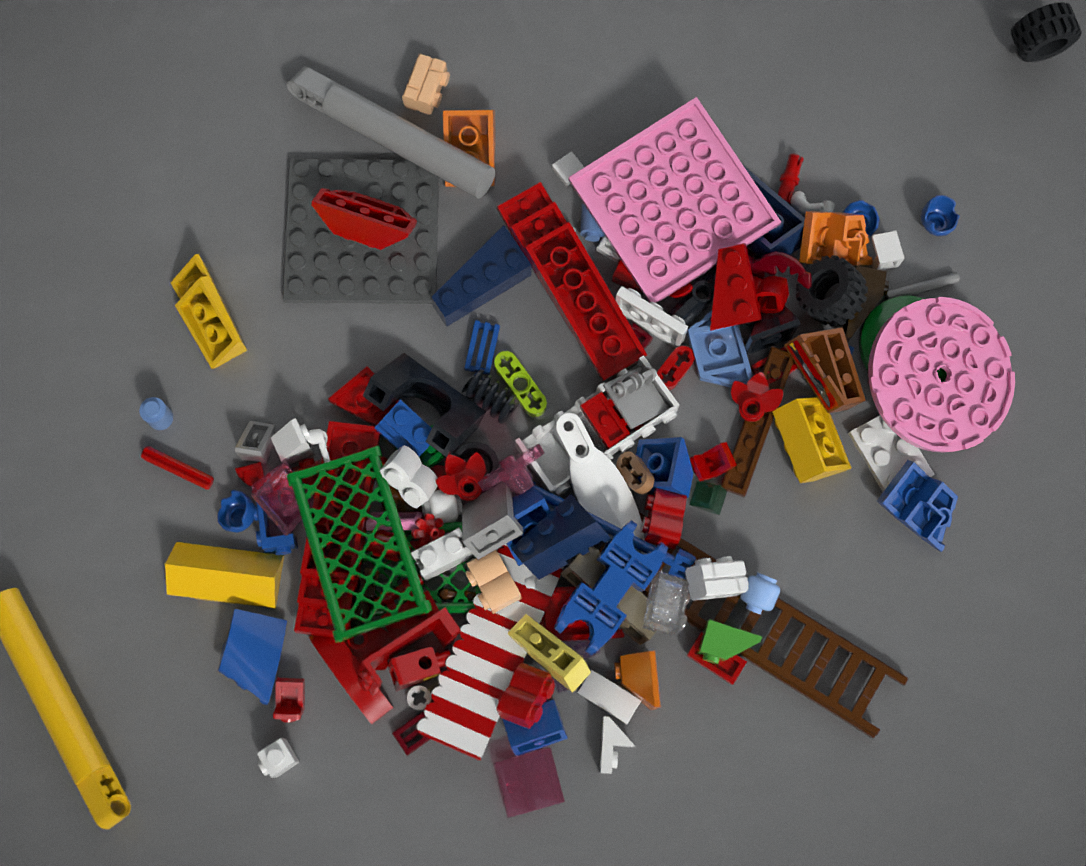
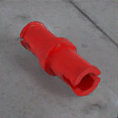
(789, 178)

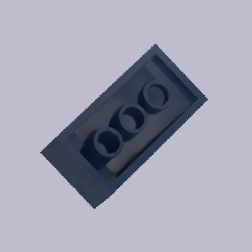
(787, 235)

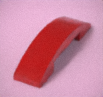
(345, 668)

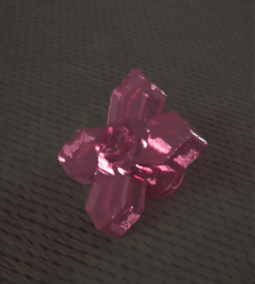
(513, 471)

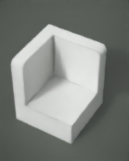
(887, 250)

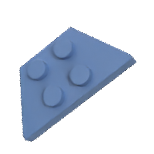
(719, 353)

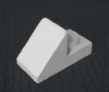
(610, 737)

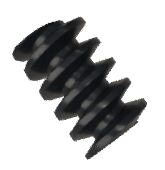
(490, 396)

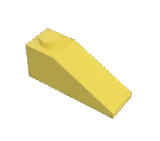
(550, 653)

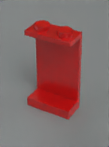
(440, 624)

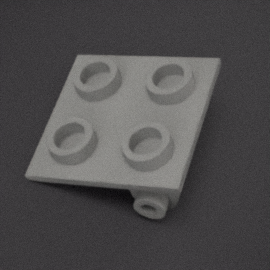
(636, 396)

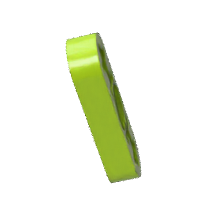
(522, 373)

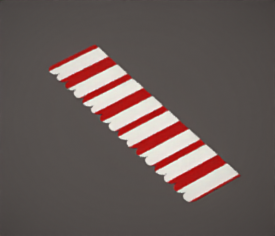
(483, 665)

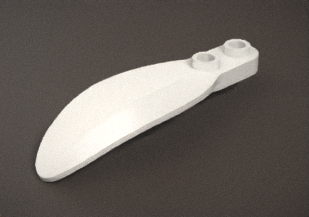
(596, 479)

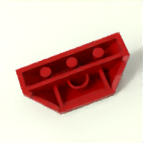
(363, 218)

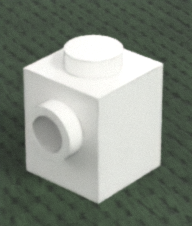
(277, 758)

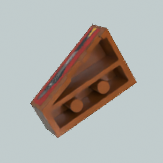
(828, 368)

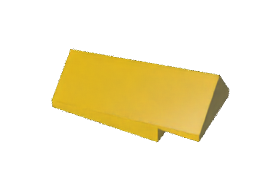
(206, 314)
(223, 575)

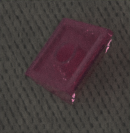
(278, 498)

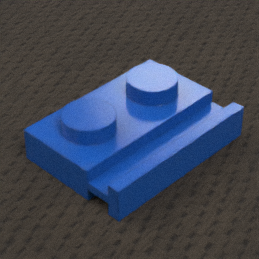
(404, 427)

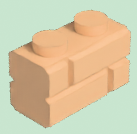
(425, 84)

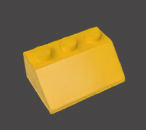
(810, 440)

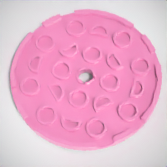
(908, 389)

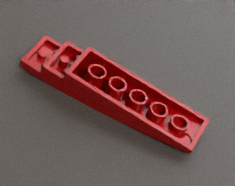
(571, 280)
(313, 612)

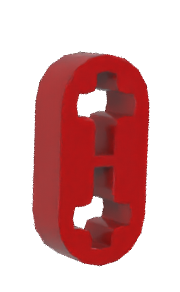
(670, 364)

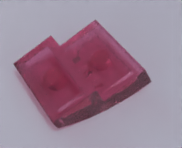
(529, 782)

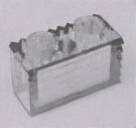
(666, 604)

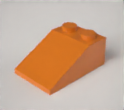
(472, 133)

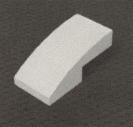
(609, 697)

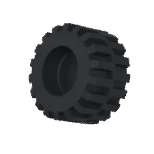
(1046, 32)
(843, 302)

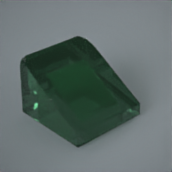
(708, 497)

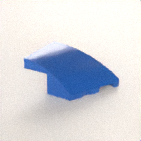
(920, 503)
(253, 652)

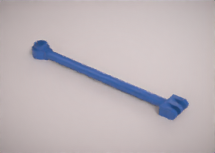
(678, 564)

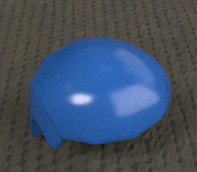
(870, 215)
(939, 215)
(236, 512)

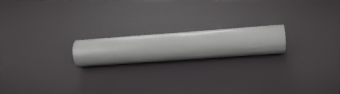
(923, 286)

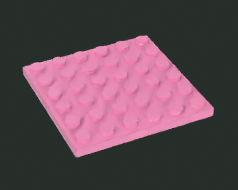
(673, 200)

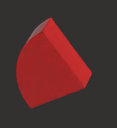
(250, 473)

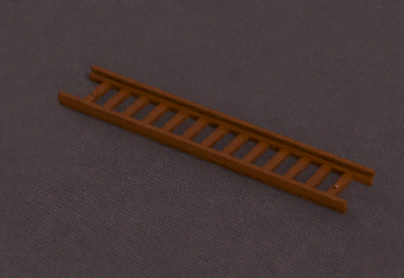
(783, 673)

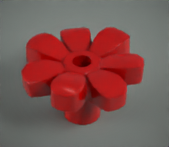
(428, 529)

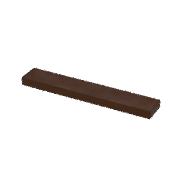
(754, 433)

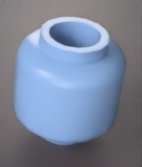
(761, 593)

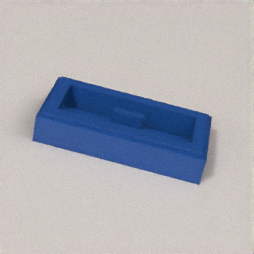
(486, 327)

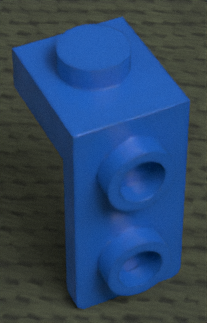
(279, 544)

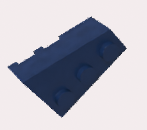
(558, 538)

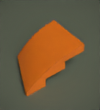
(834, 235)

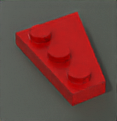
(734, 289)
(351, 399)

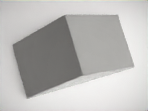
(255, 442)

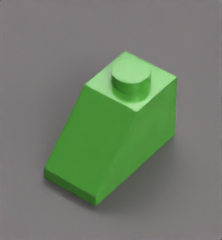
(724, 641)

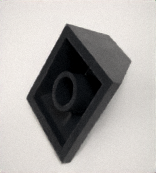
(772, 330)

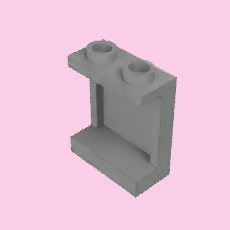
(489, 521)

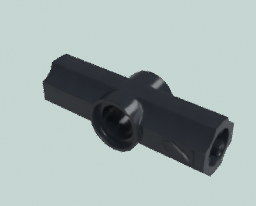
(691, 304)

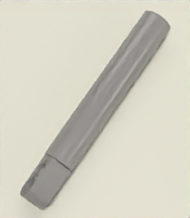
(392, 132)

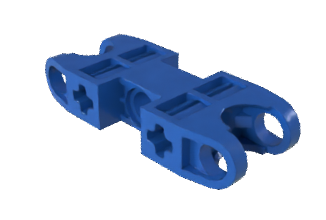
(598, 605)

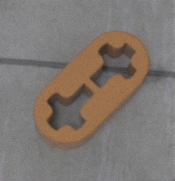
(631, 476)

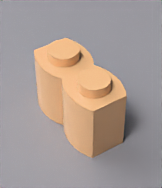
(493, 581)

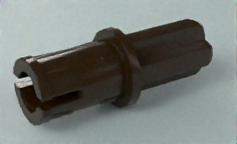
(369, 594)

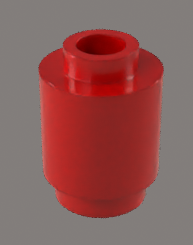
(377, 549)

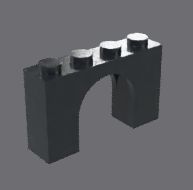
(410, 379)

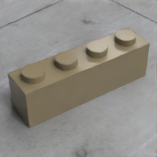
(588, 570)

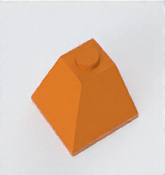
(640, 677)

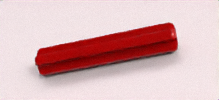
(177, 467)

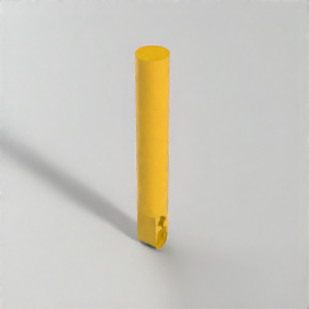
(61, 712)

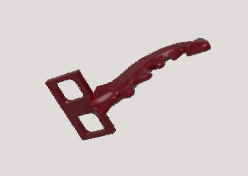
(768, 265)

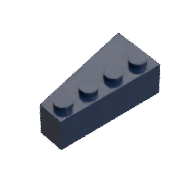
(482, 278)

